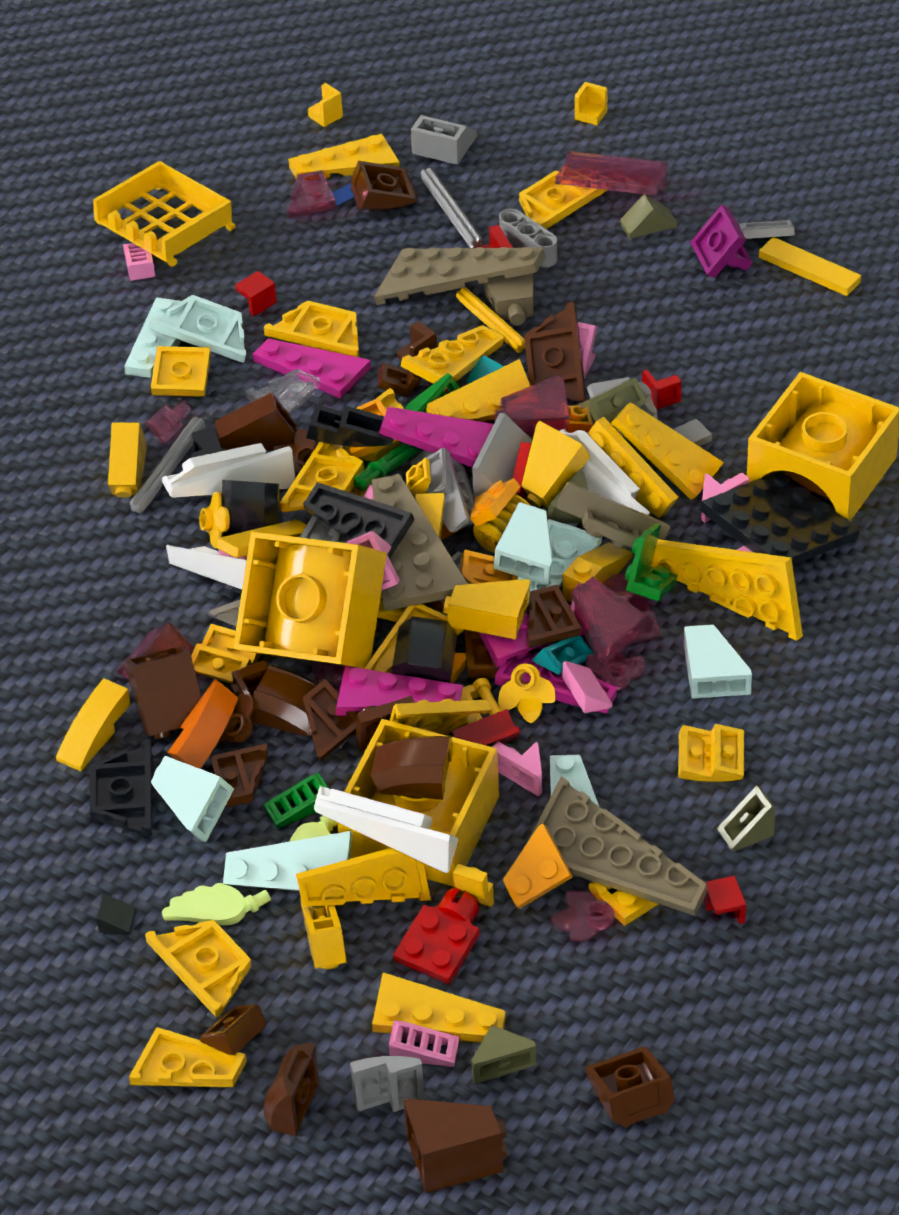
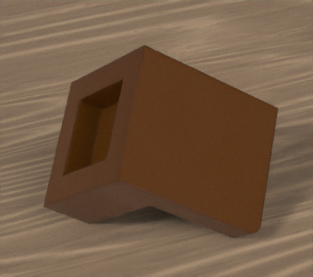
(420, 338)

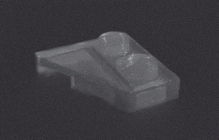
(290, 389)

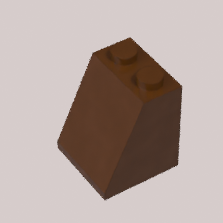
(163, 689)
(453, 1142)

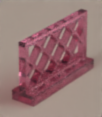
(613, 173)

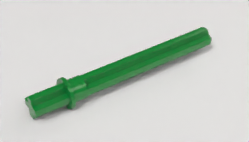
(385, 465)

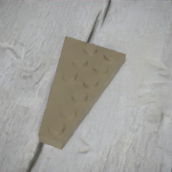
(450, 268)
(421, 558)
(615, 855)

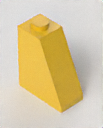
(126, 459)
(551, 464)
(489, 607)

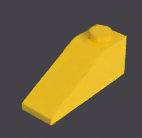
(599, 563)
(324, 936)

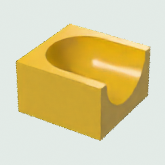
(467, 799)

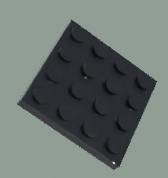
(779, 518)

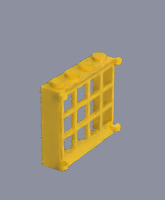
(214, 207)

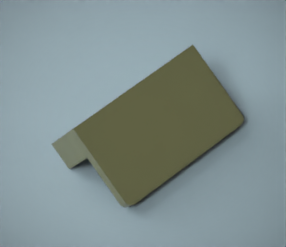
(612, 401)

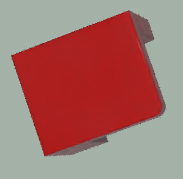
(259, 292)
(664, 391)
(724, 897)

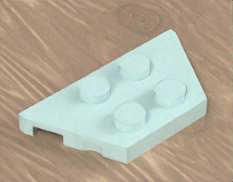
(204, 325)

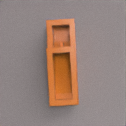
(204, 725)

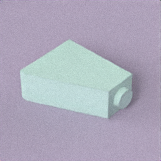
(525, 545)
(714, 664)
(192, 795)

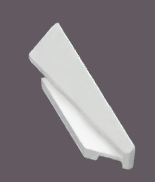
(249, 463)
(605, 476)
(209, 564)
(390, 825)

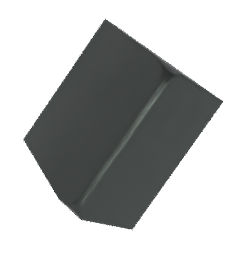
(115, 916)

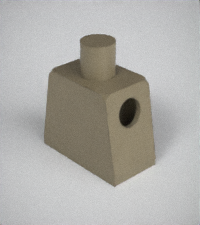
(511, 297)

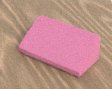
(585, 687)

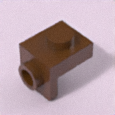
(397, 379)
(248, 678)

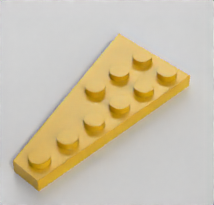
(737, 580)

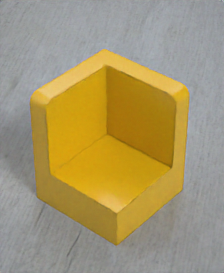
(591, 103)
(329, 108)

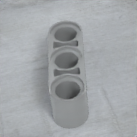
(525, 232)

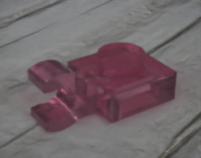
(166, 421)

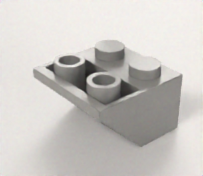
(441, 139)

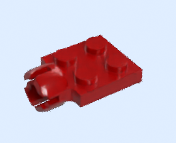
(440, 937)

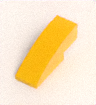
(93, 724)

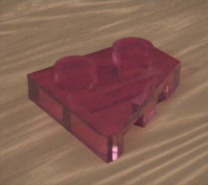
(310, 195)

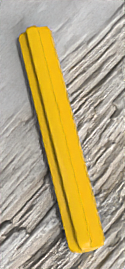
(491, 319)

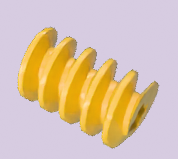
(490, 533)

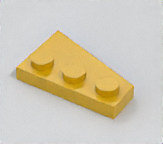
(185, 1061)

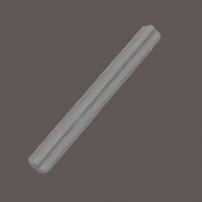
(451, 208)
(166, 466)

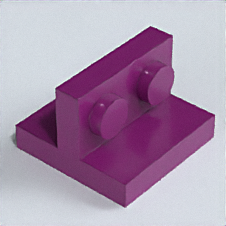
(721, 243)

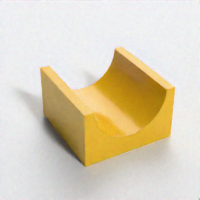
(829, 437)
(310, 599)

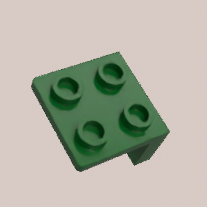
(641, 577)

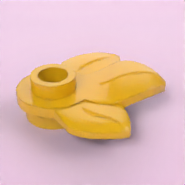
(215, 519)
(526, 697)

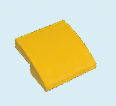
(217, 657)
(711, 754)

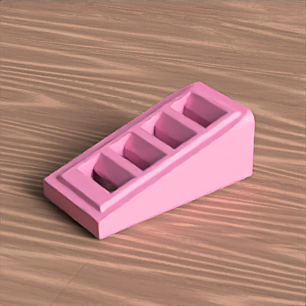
(138, 262)
(414, 1033)

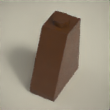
(255, 423)

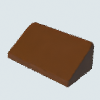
(235, 1029)

